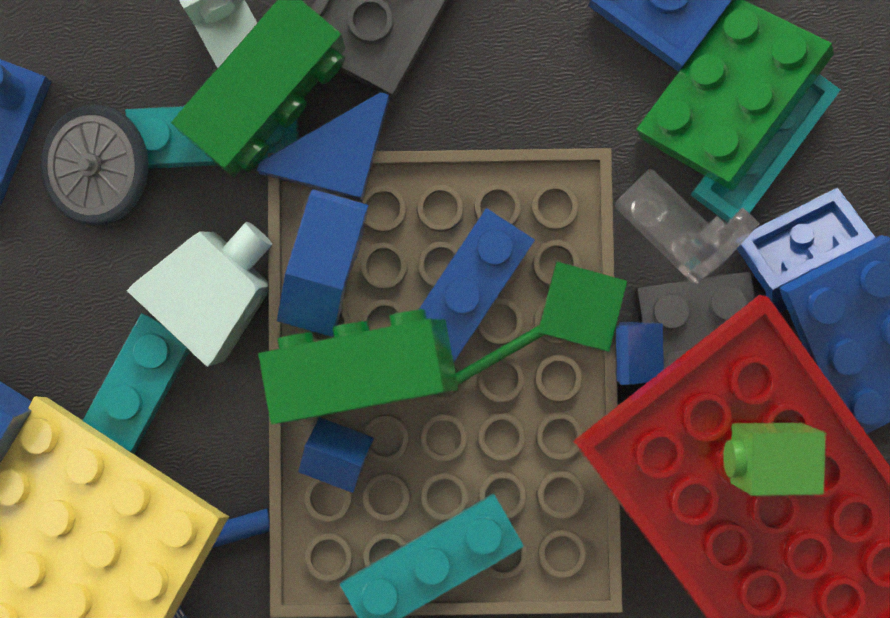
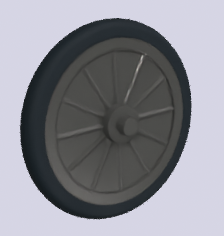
(94, 165)

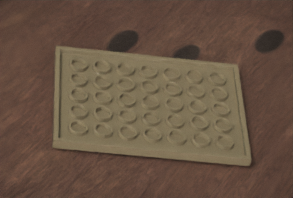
(497, 433)

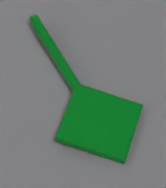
(578, 309)

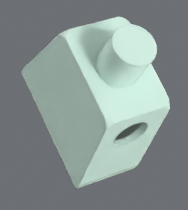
(207, 290)

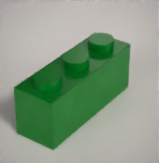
(261, 85)
(358, 367)

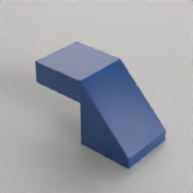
(321, 262)

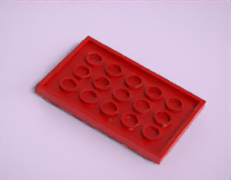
(721, 544)

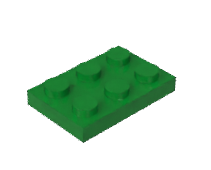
(735, 92)

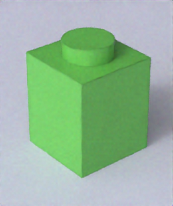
(776, 458)

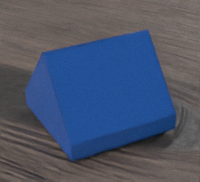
(639, 352)
(335, 454)

